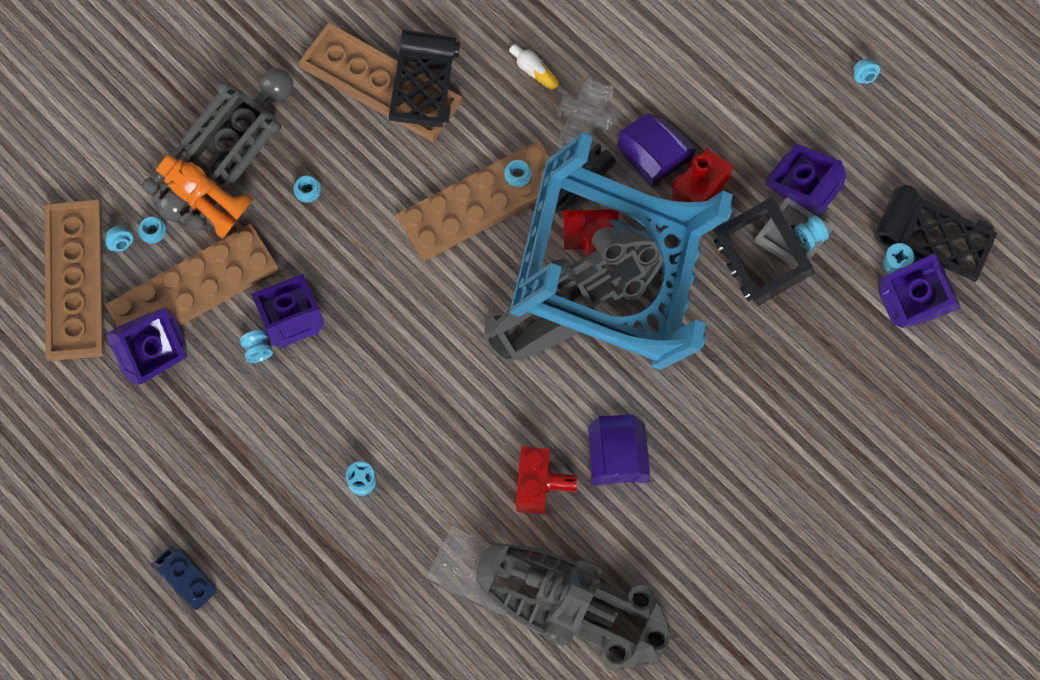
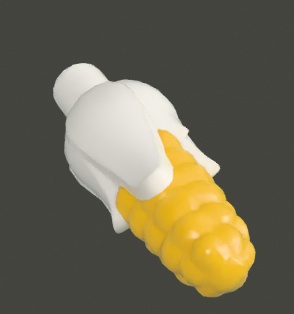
(534, 66)

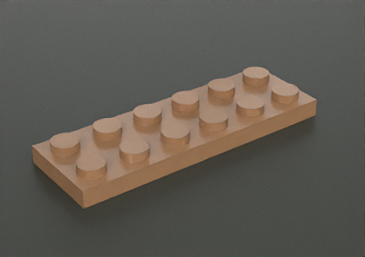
(368, 76)
(472, 204)
(73, 280)
(200, 280)

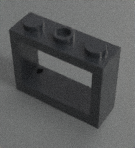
(736, 267)

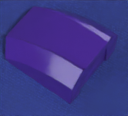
(654, 148)
(807, 178)
(918, 293)
(288, 311)
(148, 345)
(618, 450)

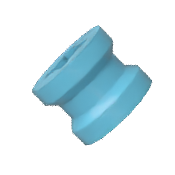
(811, 232)
(899, 251)
(256, 346)
(358, 472)

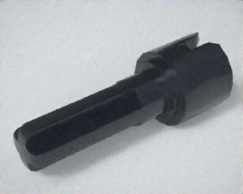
(597, 162)

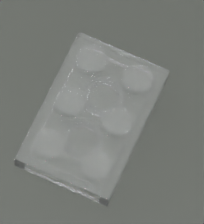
(457, 568)

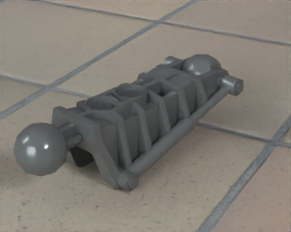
(275, 87)

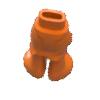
(192, 184)

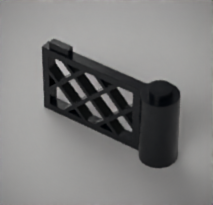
(426, 51)
(901, 217)

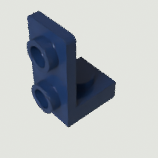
(184, 577)

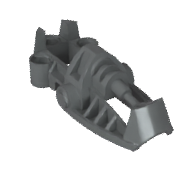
(585, 284)
(566, 598)

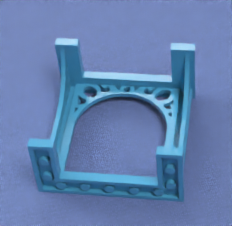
(685, 220)

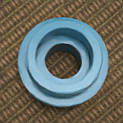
(866, 71)
(517, 166)
(307, 182)
(152, 223)
(118, 238)

